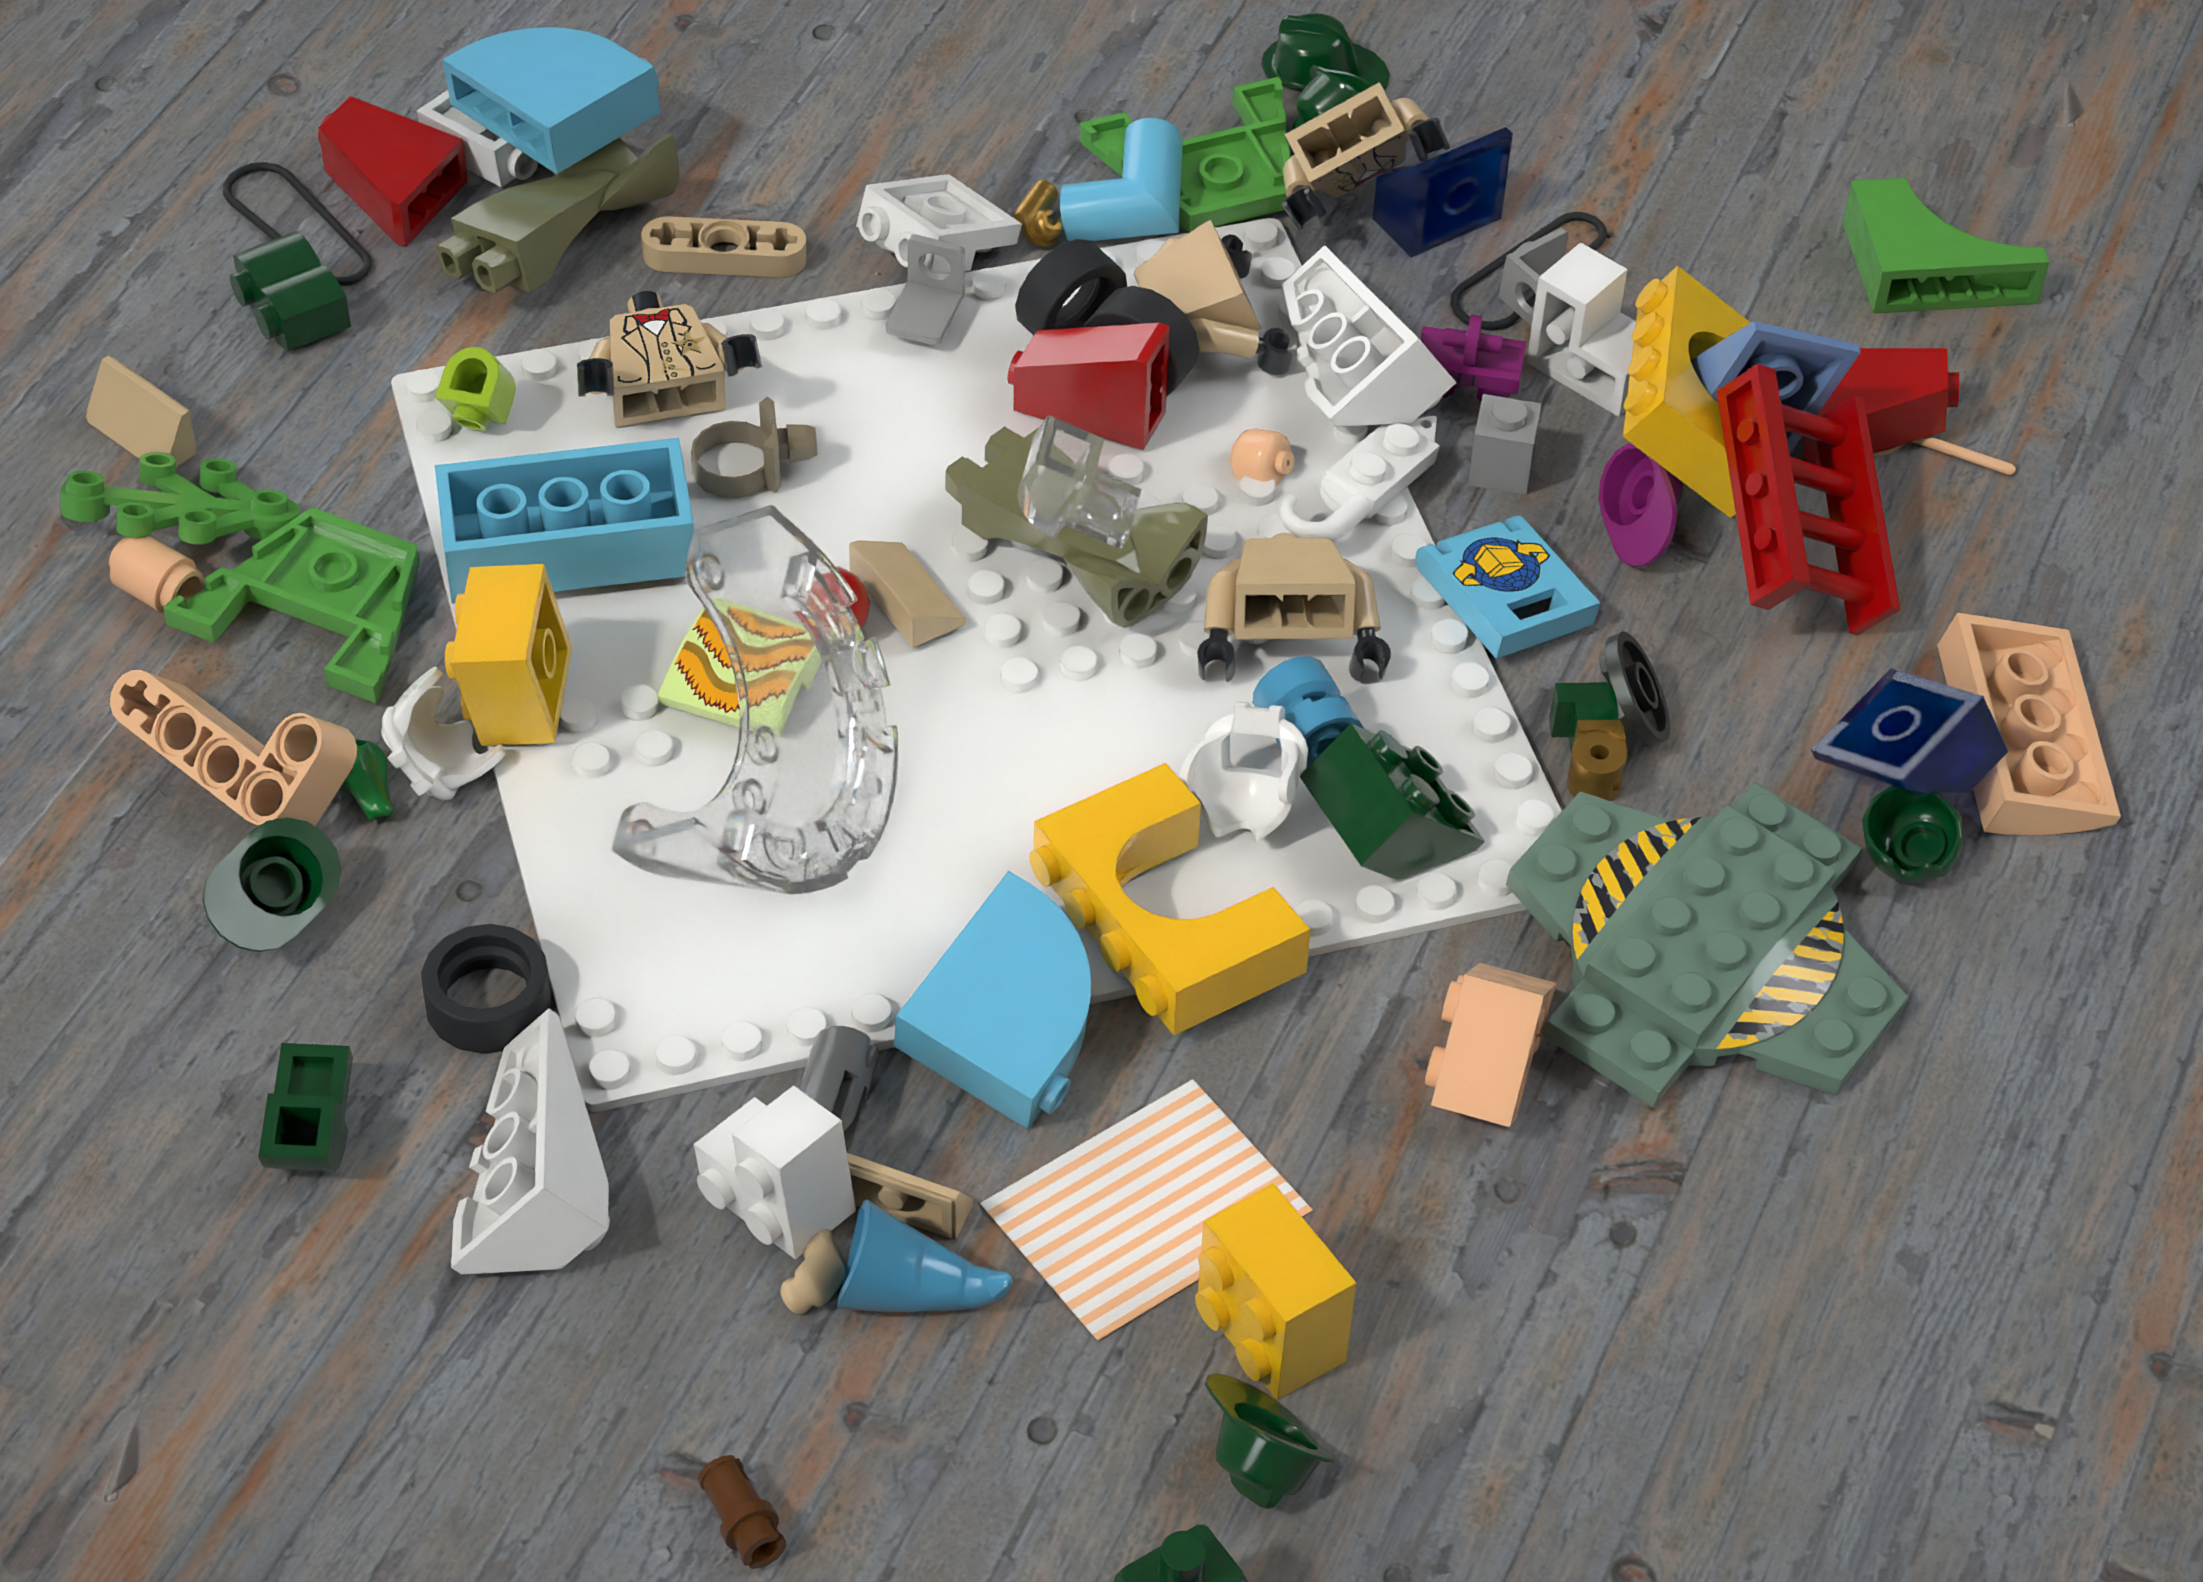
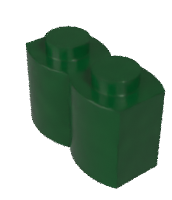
(290, 291)

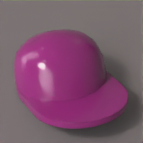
(1638, 505)

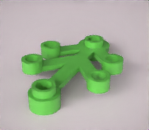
(182, 503)

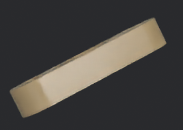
(686, 231)

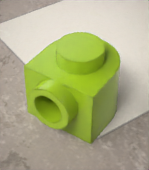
(476, 389)

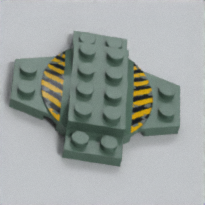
(1705, 943)

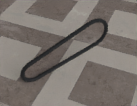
(261, 166)
(1491, 325)

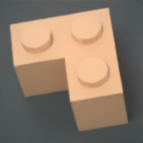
(1490, 1044)

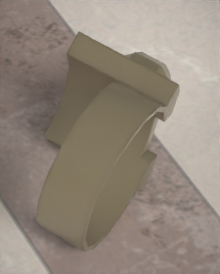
(790, 443)

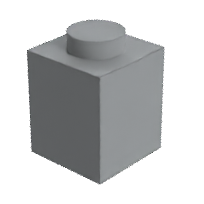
(1504, 444)

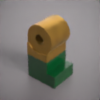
(1596, 737)

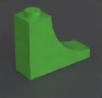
(1923, 263)

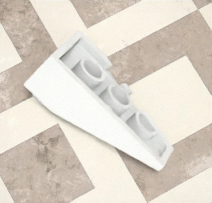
(1357, 351)
(540, 1166)

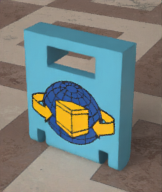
(1503, 569)

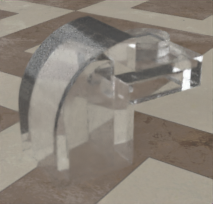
(1067, 490)

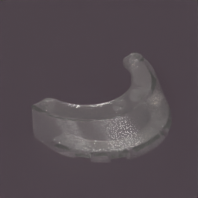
(813, 731)

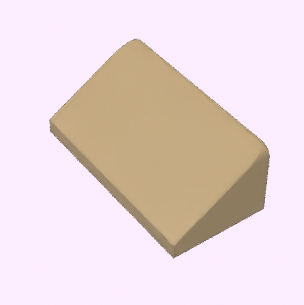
(139, 414)
(904, 590)
(909, 1197)

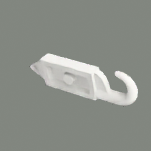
(1367, 478)

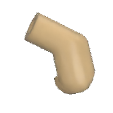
(816, 1276)

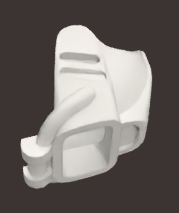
(430, 753)
(1241, 795)

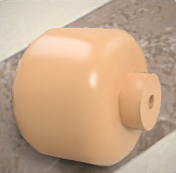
(1261, 456)

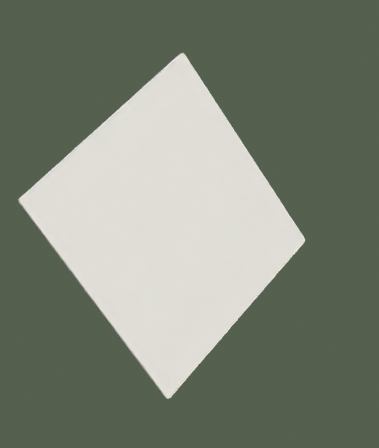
(994, 721)

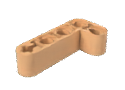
(212, 757)

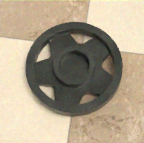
(1637, 689)

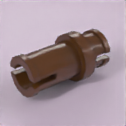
(746, 1519)

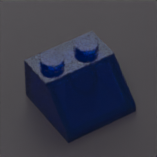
(1446, 194)
(1916, 736)

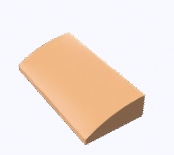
(2036, 693)

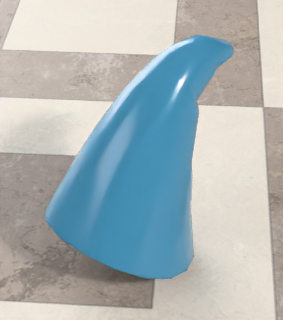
(906, 1271)

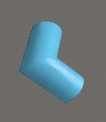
(1139, 202)

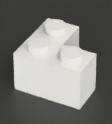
(1580, 327)
(779, 1169)

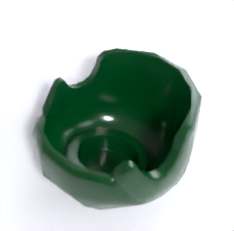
(1912, 834)

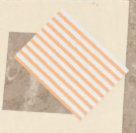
(1126, 1210)

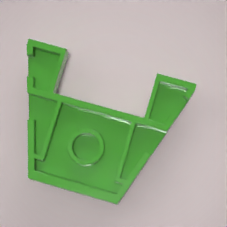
(1224, 172)
(324, 575)

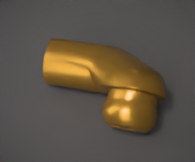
(1035, 215)

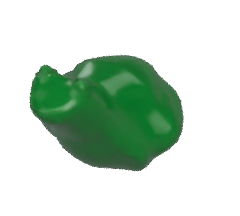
(369, 781)

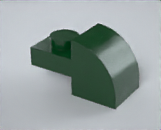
(308, 1107)

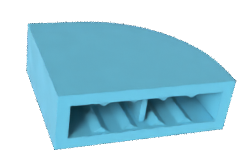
(552, 91)
(1004, 1004)

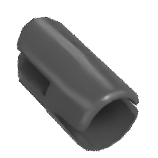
(840, 1074)

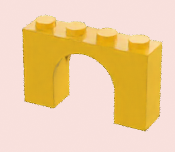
(1666, 403)
(1177, 966)

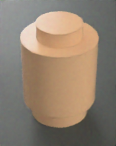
(153, 571)

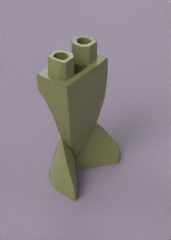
(528, 227)
(1122, 582)

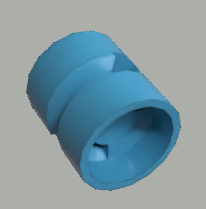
(1309, 701)

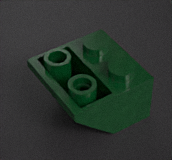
(1390, 804)

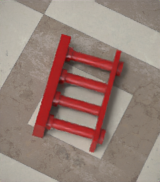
(1767, 504)

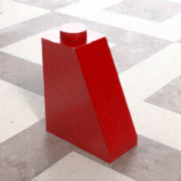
(391, 165)
(1096, 379)
(1902, 395)

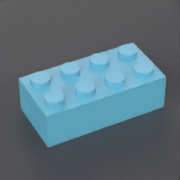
(579, 512)

